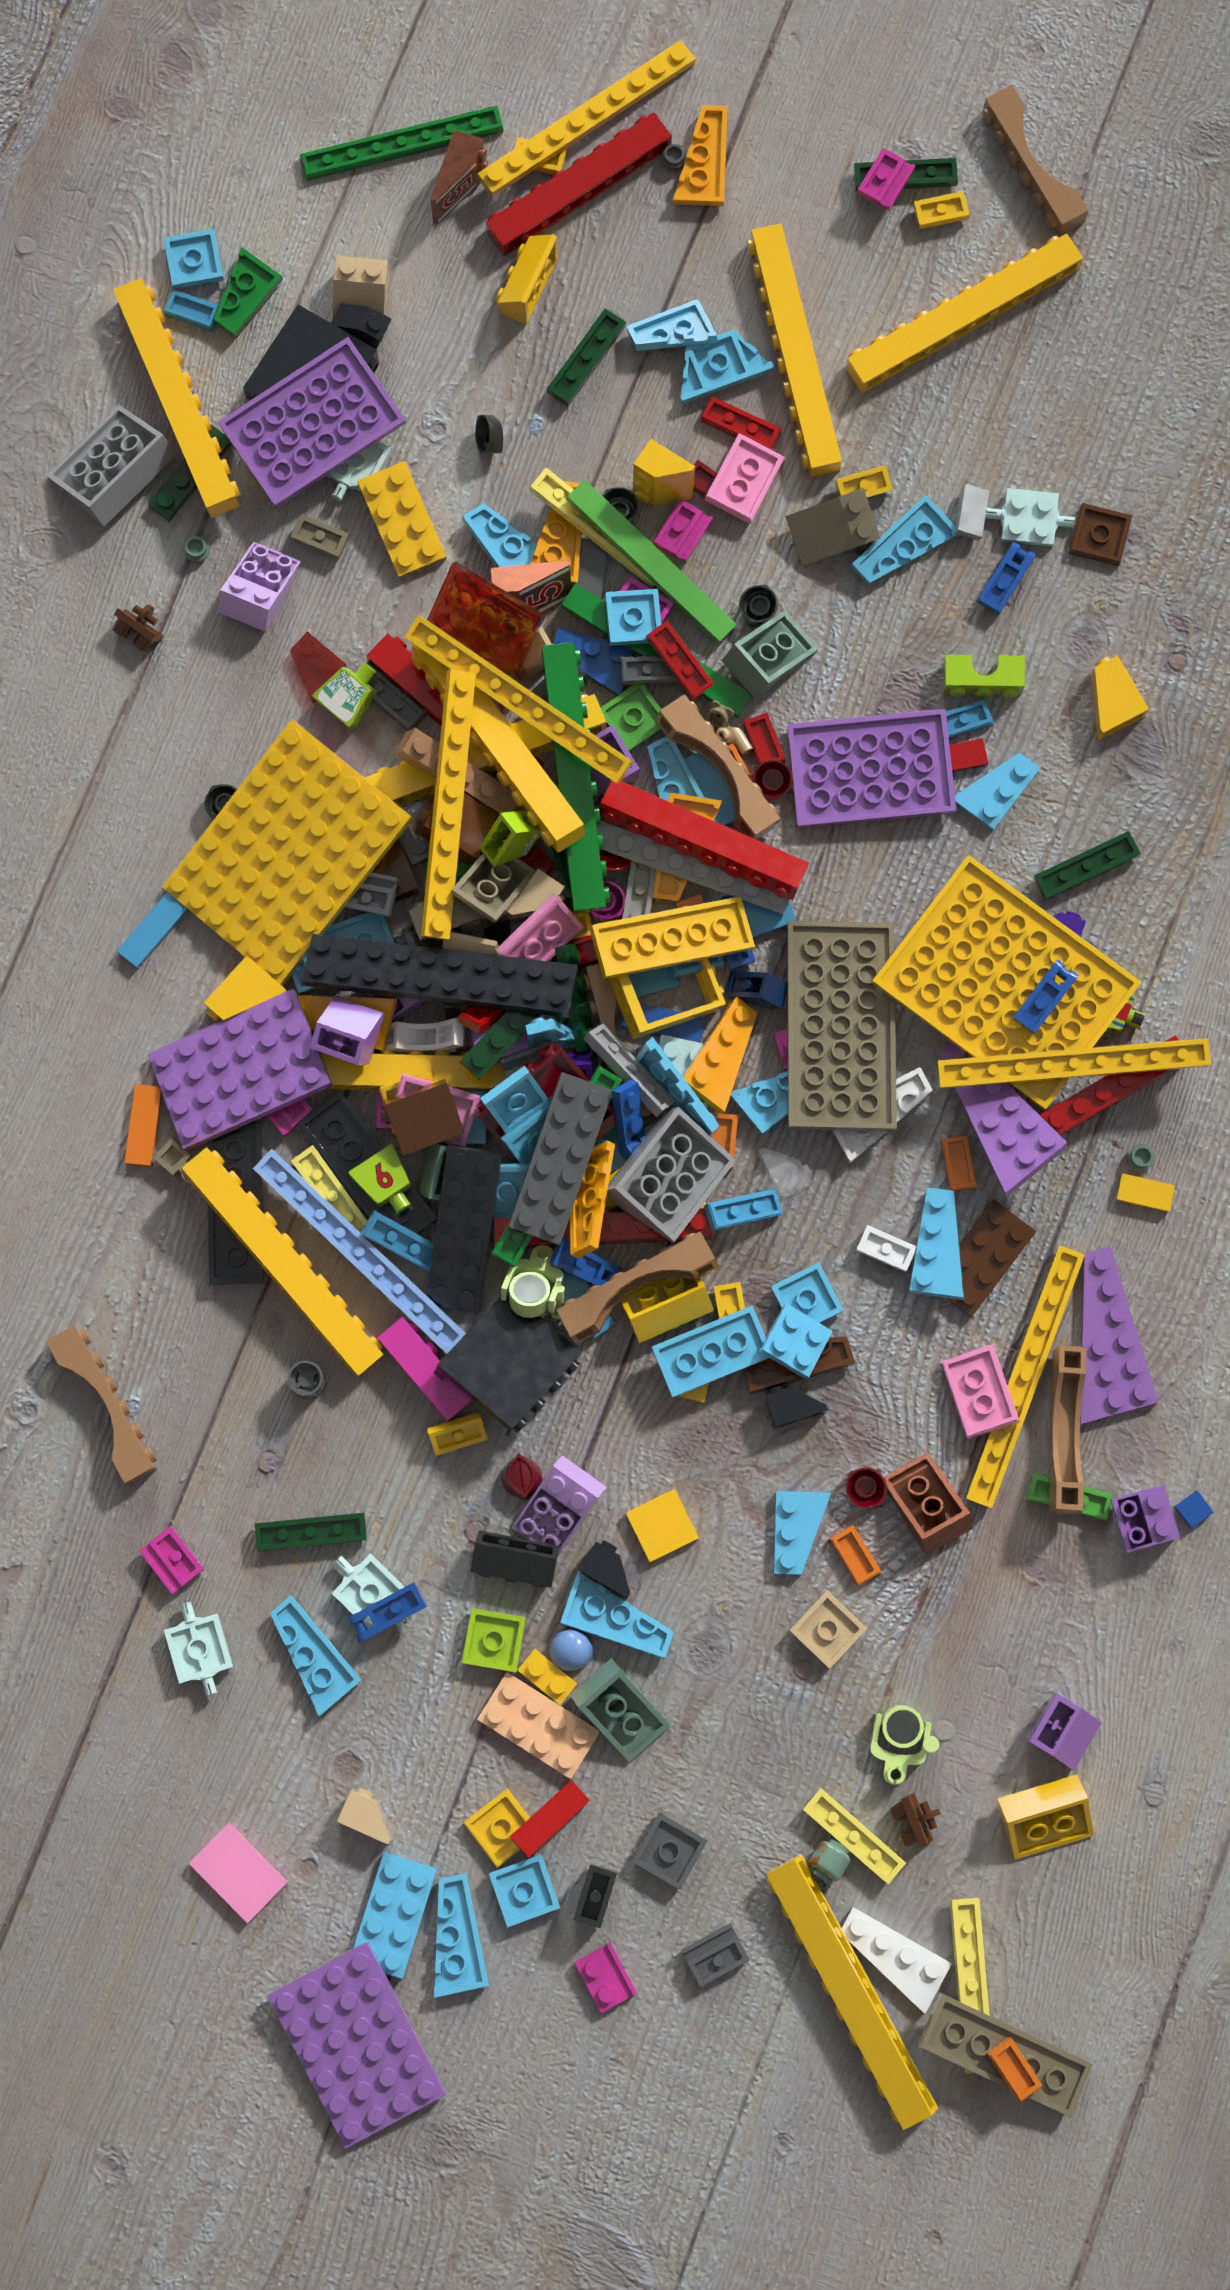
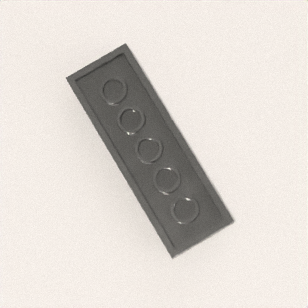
(560, 1158)

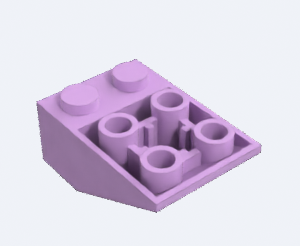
(258, 586)
(559, 1505)

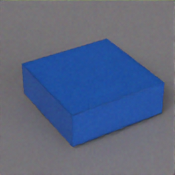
(1193, 1509)

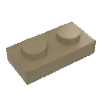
(320, 536)

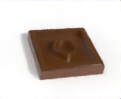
(1100, 534)

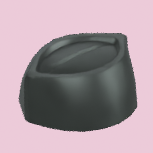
(489, 434)
(623, 501)
(758, 604)
(217, 798)

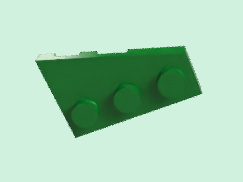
(247, 291)

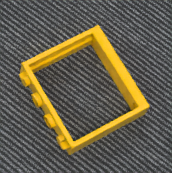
(633, 1012)

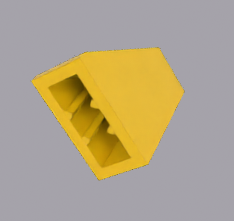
(1115, 697)
(241, 990)

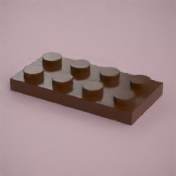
(988, 1253)

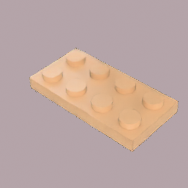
(538, 1725)

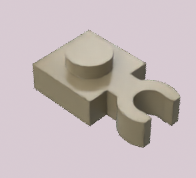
(173, 1158)

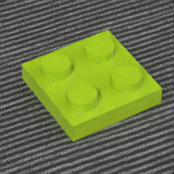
(494, 1640)

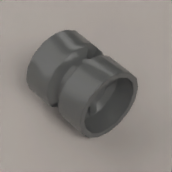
(306, 1379)

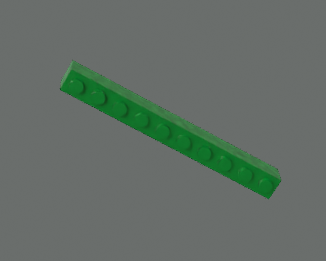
(574, 781)

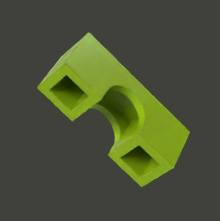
(962, 679)

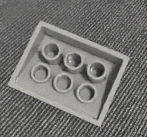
(112, 464)
(670, 1174)

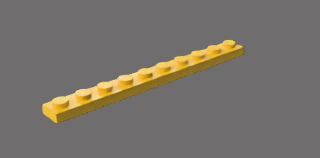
(586, 118)
(520, 700)
(448, 804)
(1074, 1063)
(1026, 1374)

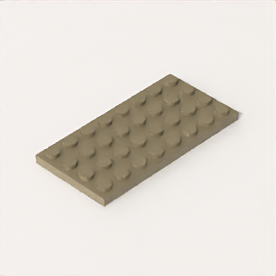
(840, 1027)

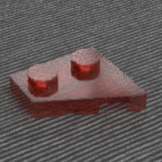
(314, 663)

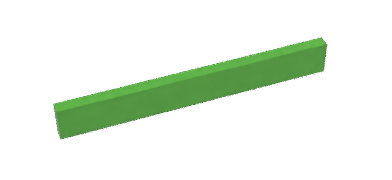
(651, 561)

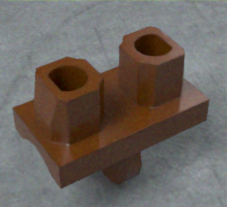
(128, 621)
(918, 1818)

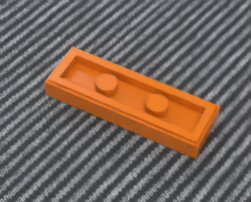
(143, 1125)

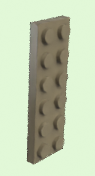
(967, 2035)

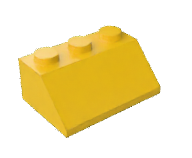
(528, 277)
(662, 476)
(665, 1306)
(1046, 1816)

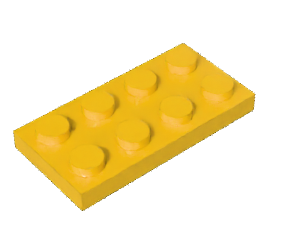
(401, 519)

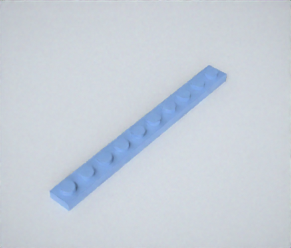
(359, 1251)

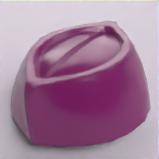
(616, 906)

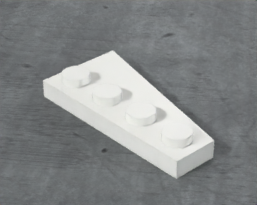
(910, 1091)
(901, 1960)

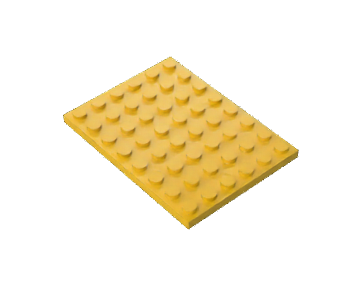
(287, 852)
(982, 957)

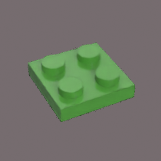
(633, 716)

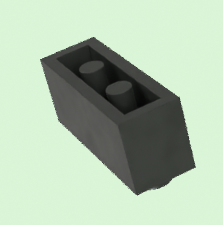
(514, 1559)

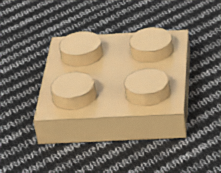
(828, 1629)

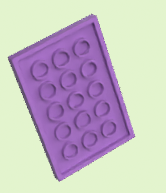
(312, 422)
(871, 768)
(239, 1070)
(356, 2044)

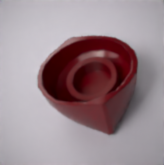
(773, 778)
(521, 1477)
(866, 1487)

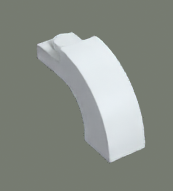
(426, 1037)

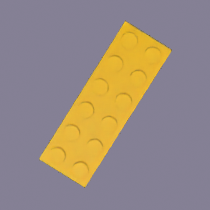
(671, 937)

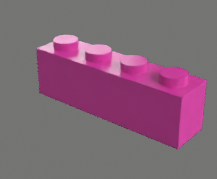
(419, 1363)

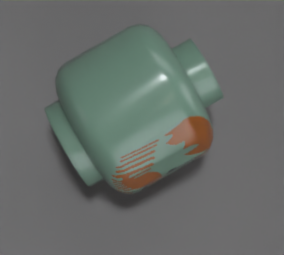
(829, 1861)

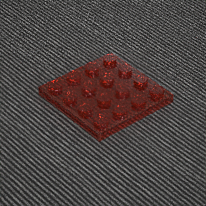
(486, 619)

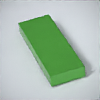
(1095, 1503)

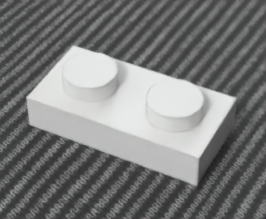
(886, 1248)

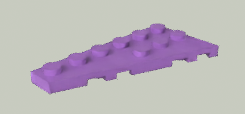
(1007, 1129)
(1115, 1363)

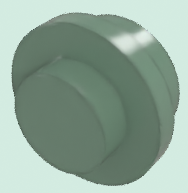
(196, 549)
(1141, 1157)

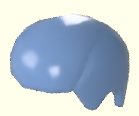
(571, 1650)

